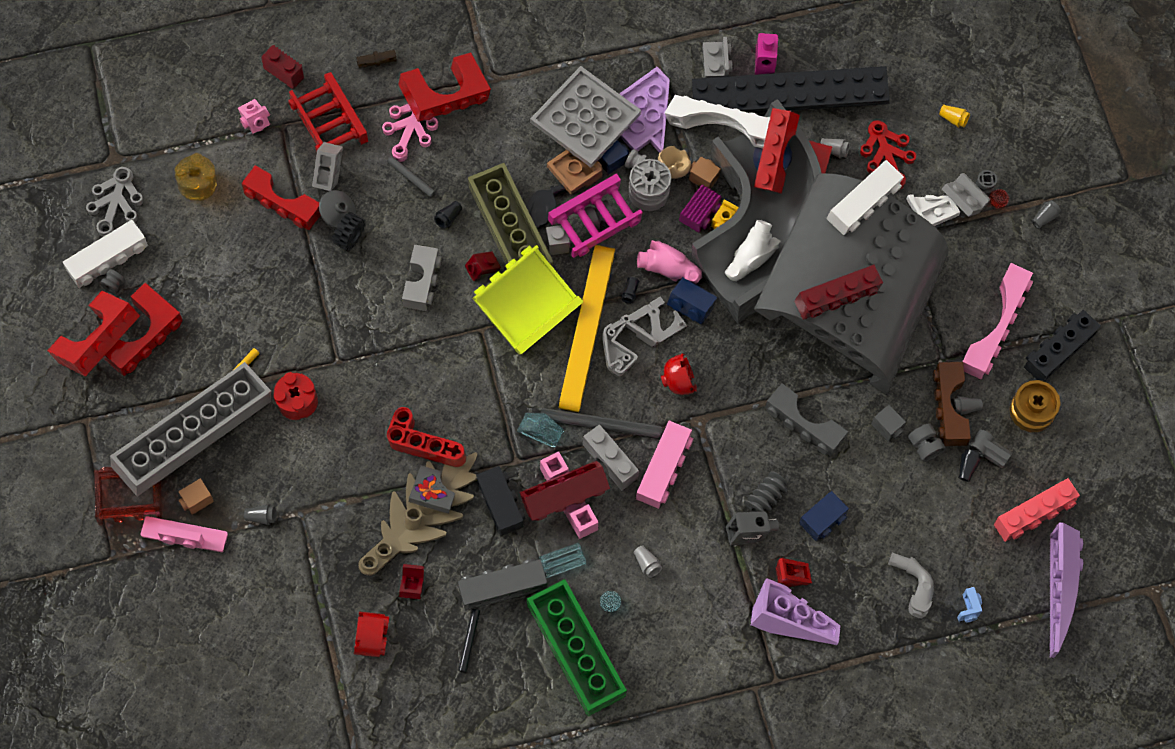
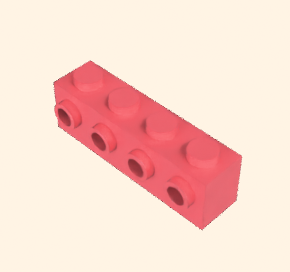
(1037, 509)

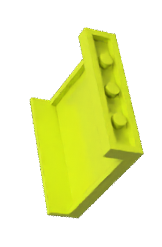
(526, 299)

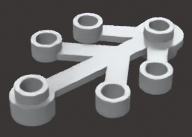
(115, 199)

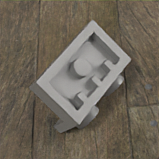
(716, 59)
(966, 195)

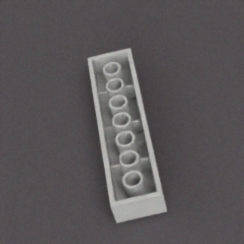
(190, 429)

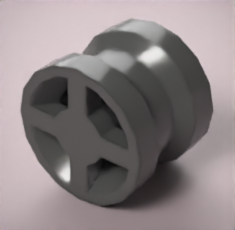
(112, 281)

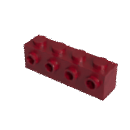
(838, 292)
(565, 490)

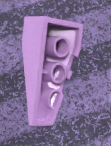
(785, 614)

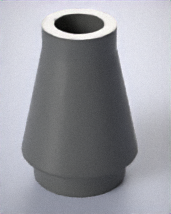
(1046, 214)
(966, 405)
(261, 514)

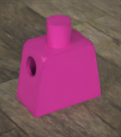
(766, 50)

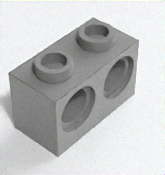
(327, 166)

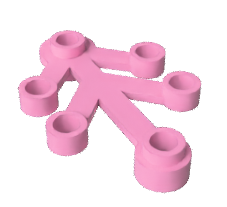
(410, 123)

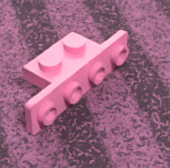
(184, 534)

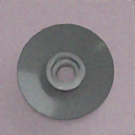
(330, 208)

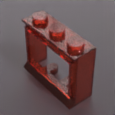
(118, 513)

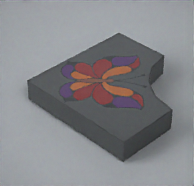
(430, 491)

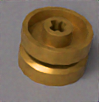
(1034, 406)

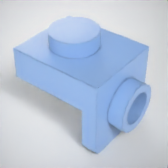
(973, 603)

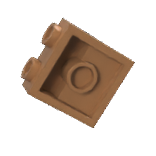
(573, 172)

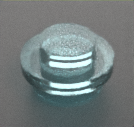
(610, 601)

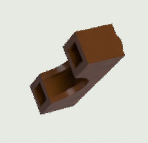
(954, 428)

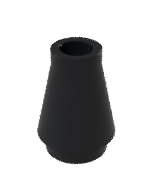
(447, 215)
(969, 462)

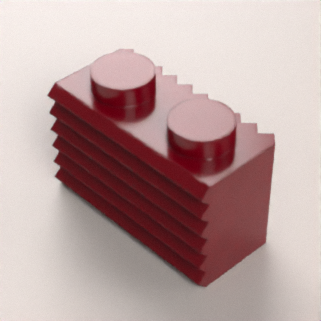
(282, 66)

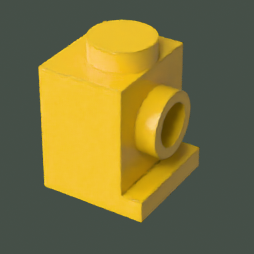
(726, 210)

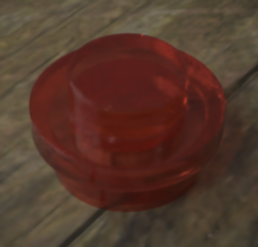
(999, 198)

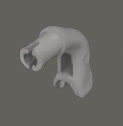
(922, 600)

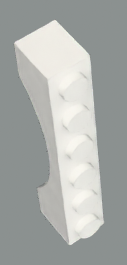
(687, 113)

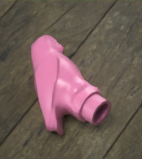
(668, 262)

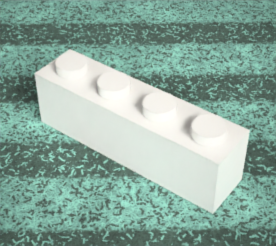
(865, 197)
(105, 254)

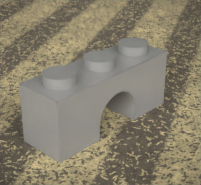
(418, 294)
(619, 466)

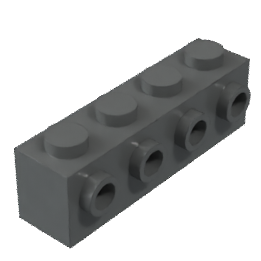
(502, 584)

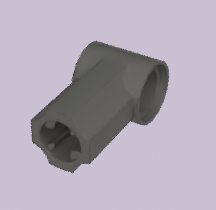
(985, 445)

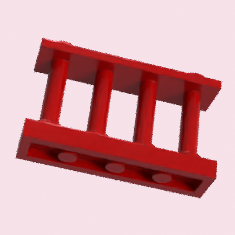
(338, 101)

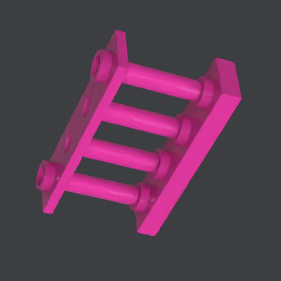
(594, 196)

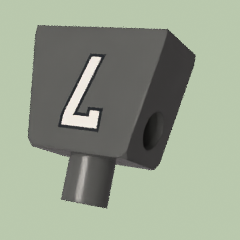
(750, 527)

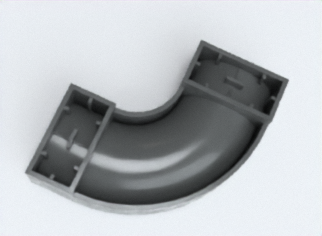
(717, 248)

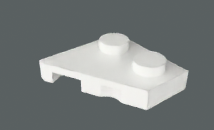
(934, 208)

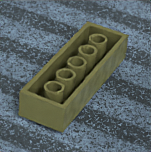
(505, 213)

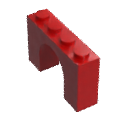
(428, 104)
(164, 319)
(84, 355)

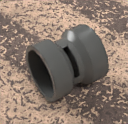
(990, 181)

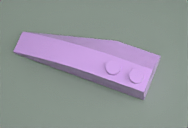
(1064, 581)

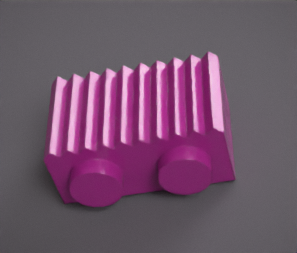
(700, 209)

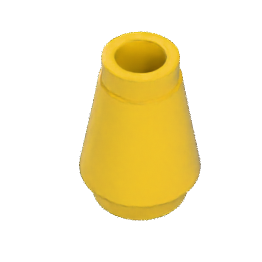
(956, 116)

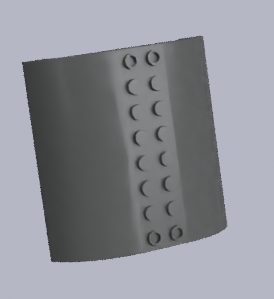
(895, 240)

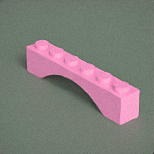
(1012, 288)

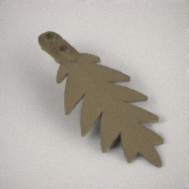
(413, 524)

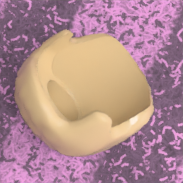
(676, 161)

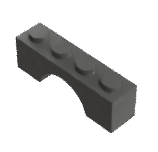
(825, 436)

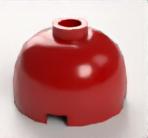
(679, 375)

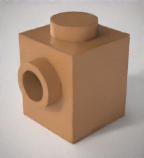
(704, 172)
(195, 497)

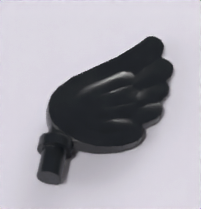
(542, 203)

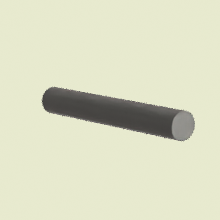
(411, 176)

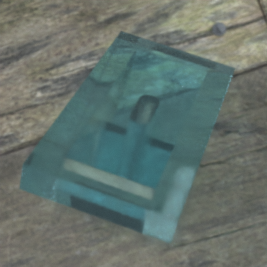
(540, 428)

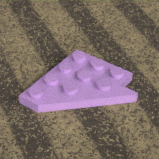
(651, 97)

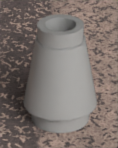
(839, 146)
(648, 562)

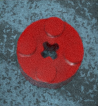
(300, 406)
(370, 634)

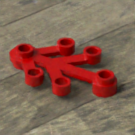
(885, 149)

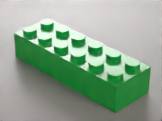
(576, 647)

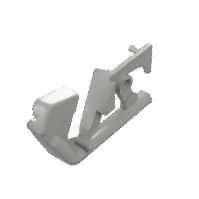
(620, 358)

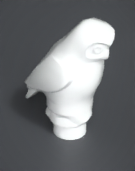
(753, 251)

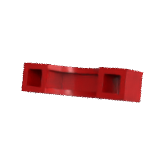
(780, 130)
(301, 210)

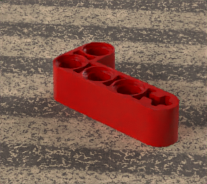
(428, 441)

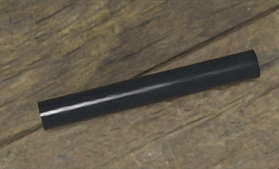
(469, 640)

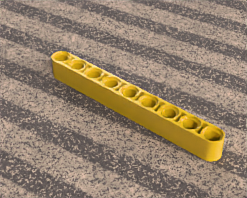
(586, 328)

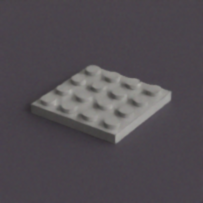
(585, 116)

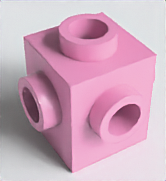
(254, 116)

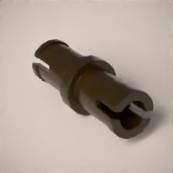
(376, 59)

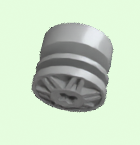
(649, 194)

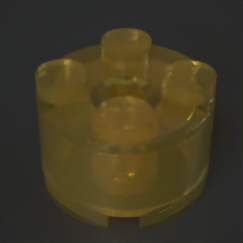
(196, 177)

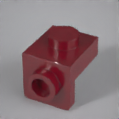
(482, 264)
(412, 581)

